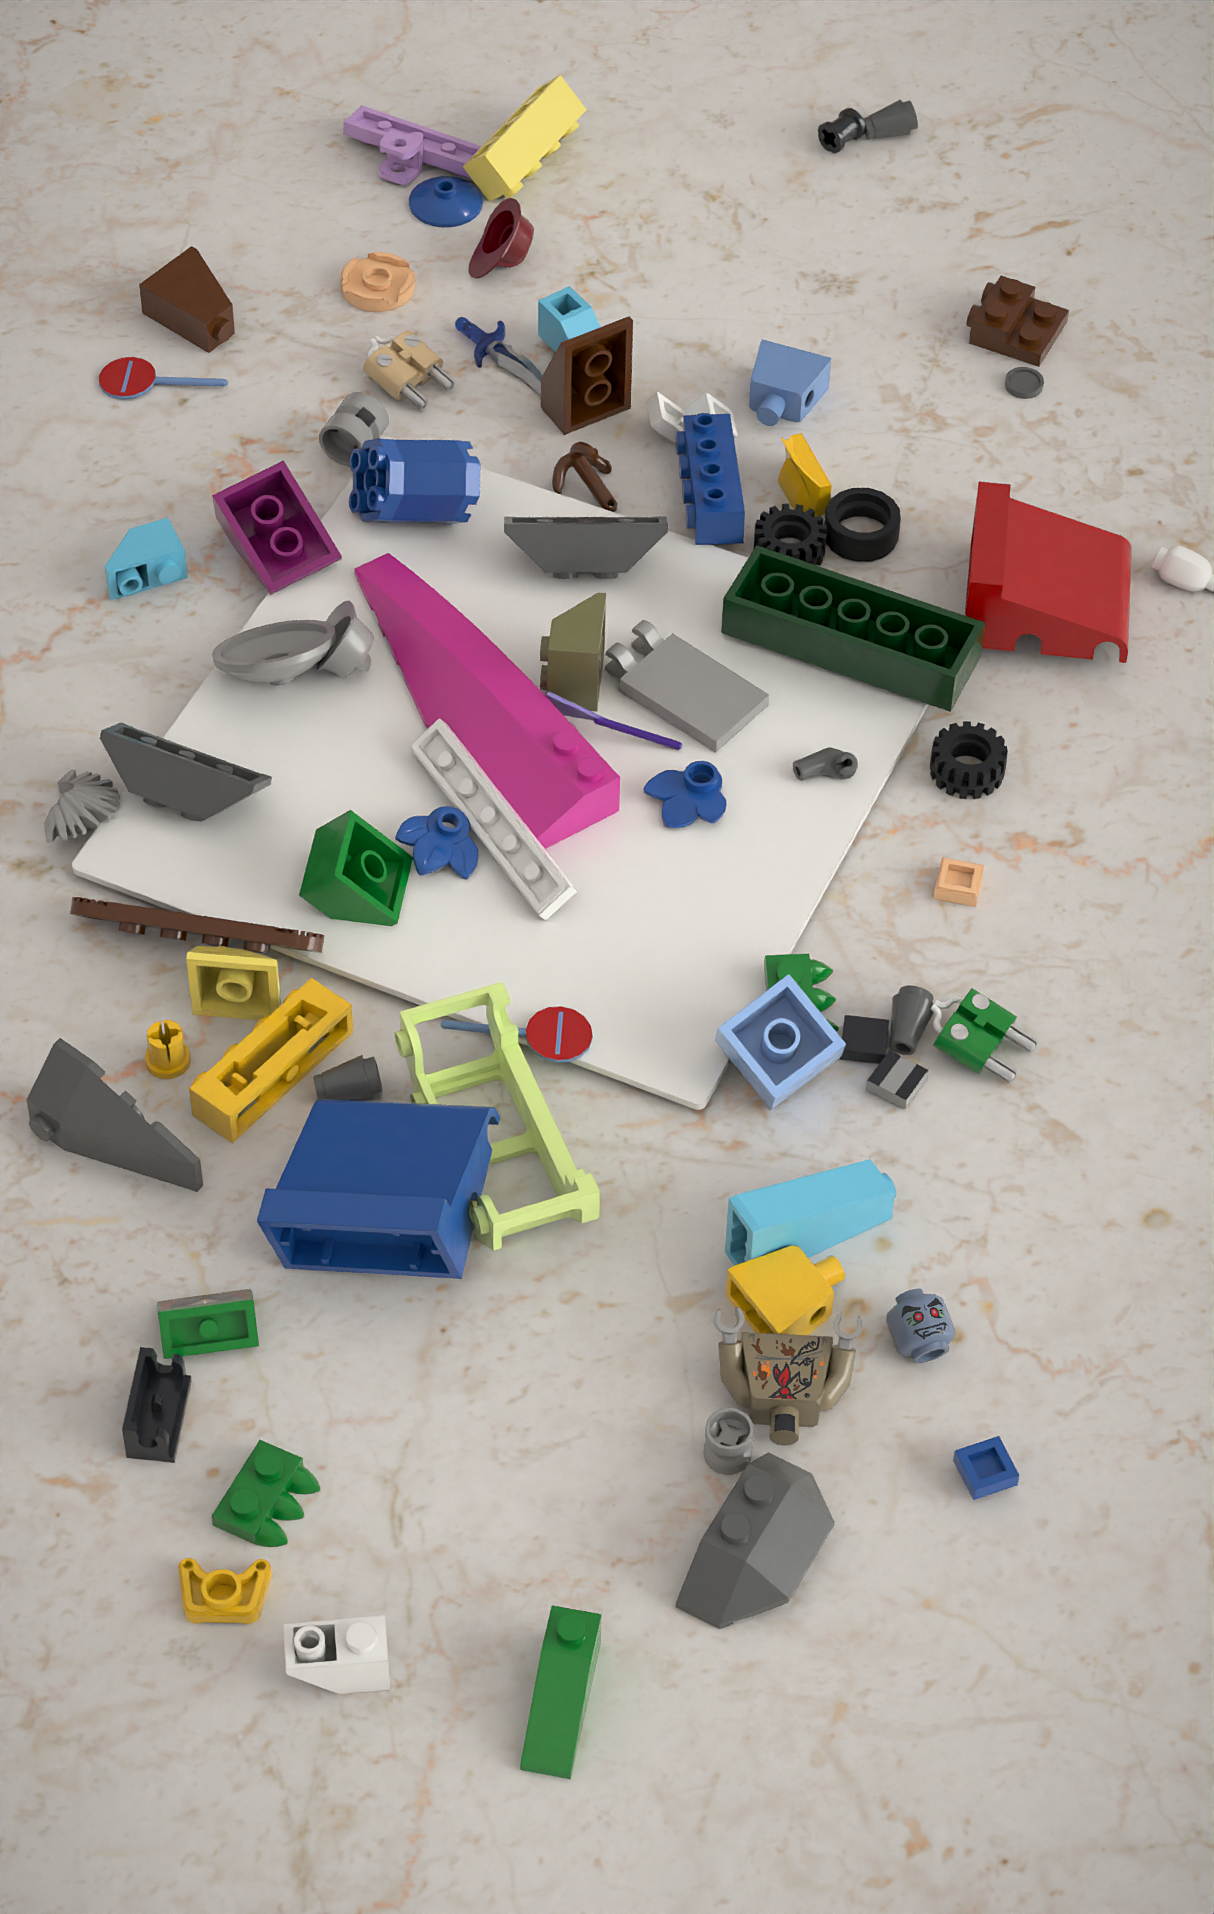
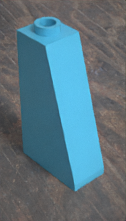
(808, 1212)

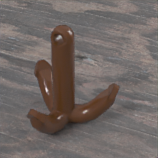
(581, 458)

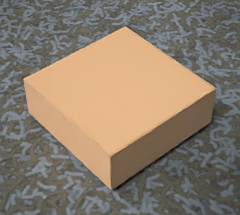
(958, 882)

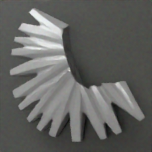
(82, 806)

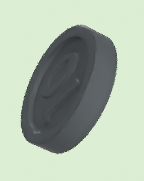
(1024, 382)

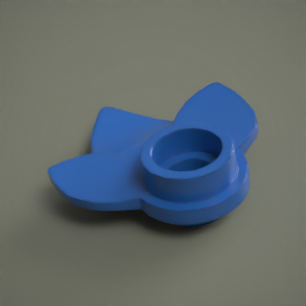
(688, 794)
(439, 845)

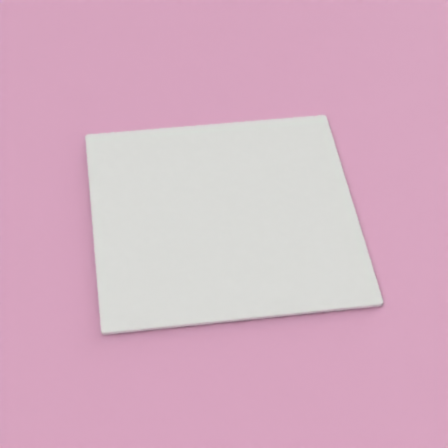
(662, 916)

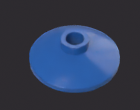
(445, 201)

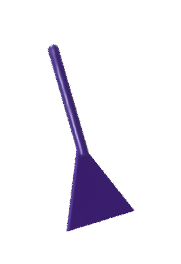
(573, 710)

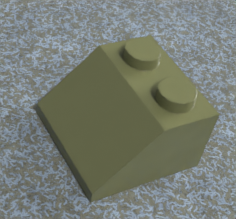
(576, 653)

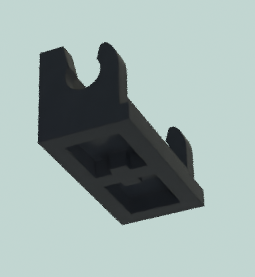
(155, 1408)

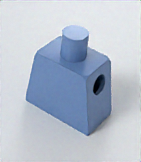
(787, 382)

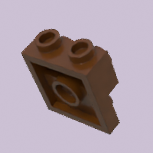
(1015, 321)

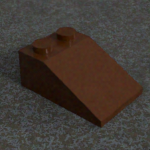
(589, 377)

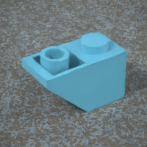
(564, 317)
(146, 559)

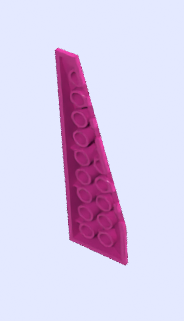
(490, 705)

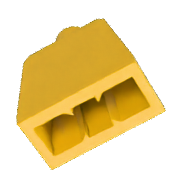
(784, 1291)

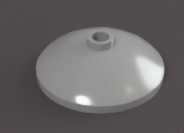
(275, 651)

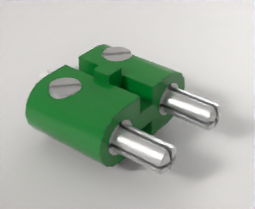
(977, 1032)

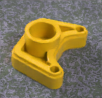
(222, 1593)

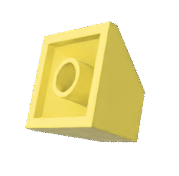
(232, 983)

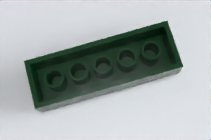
(853, 628)

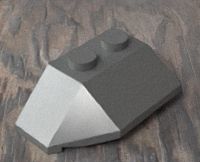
(585, 543)
(177, 774)
(757, 1544)

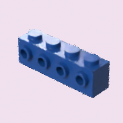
(712, 477)

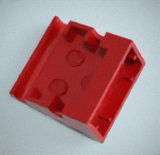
(1046, 578)

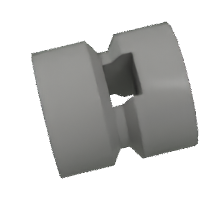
(355, 421)

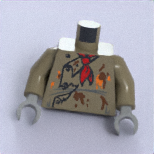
(785, 1376)

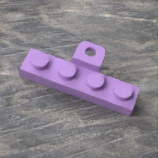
(408, 145)

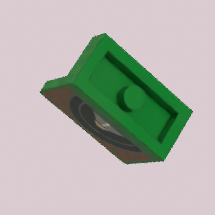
(207, 1323)

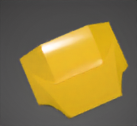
(803, 477)

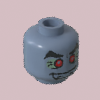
(920, 1326)

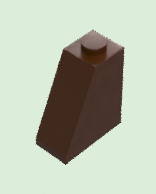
(189, 301)

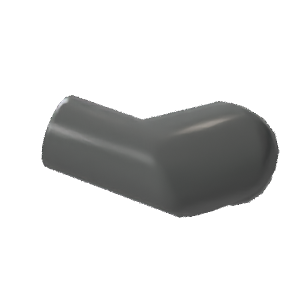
(828, 762)

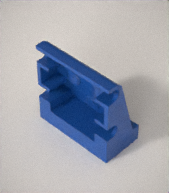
(380, 1188)

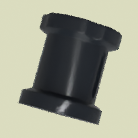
(846, 127)

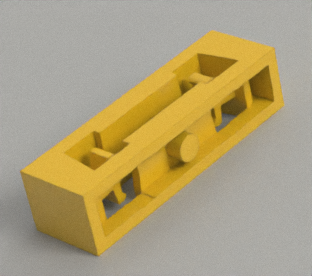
(271, 1058)

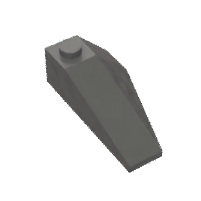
(91, 1120)

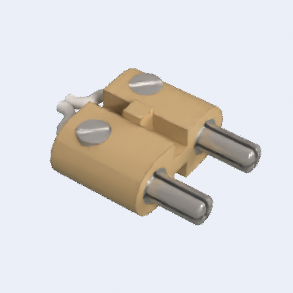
(404, 366)

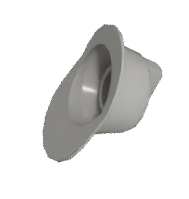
(352, 643)

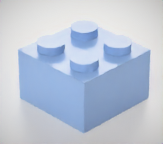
(780, 1041)

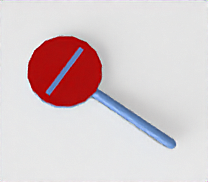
(135, 376)
(551, 1033)

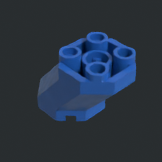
(414, 481)

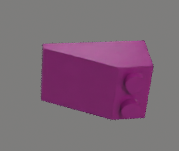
(274, 528)

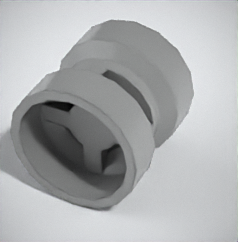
(728, 1441)

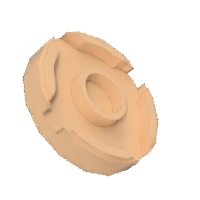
(377, 282)

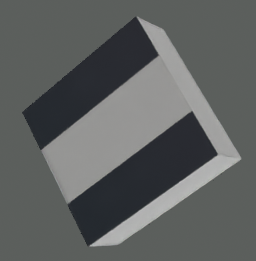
(897, 1079)

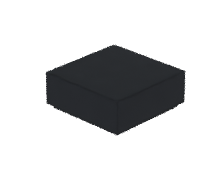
(864, 1039)

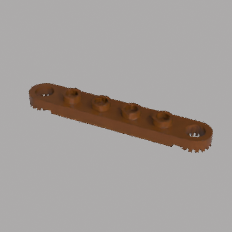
(214, 930)

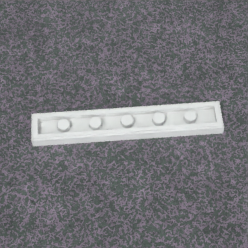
(493, 819)

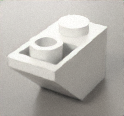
(339, 1654)

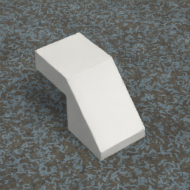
(668, 417)

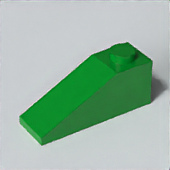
(561, 1691)

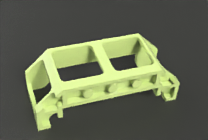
(575, 1191)

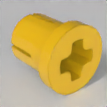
(158, 1045)

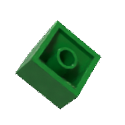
(355, 872)

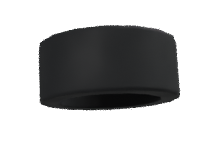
(862, 503)

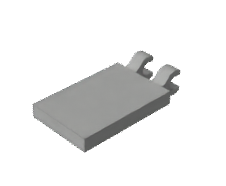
(685, 686)

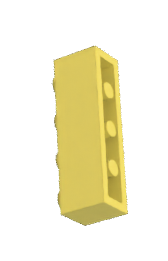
(525, 139)

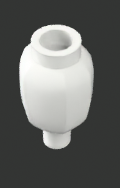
(1184, 569)

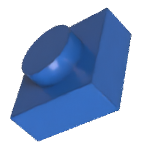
(986, 1468)

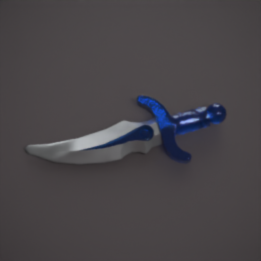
(504, 355)

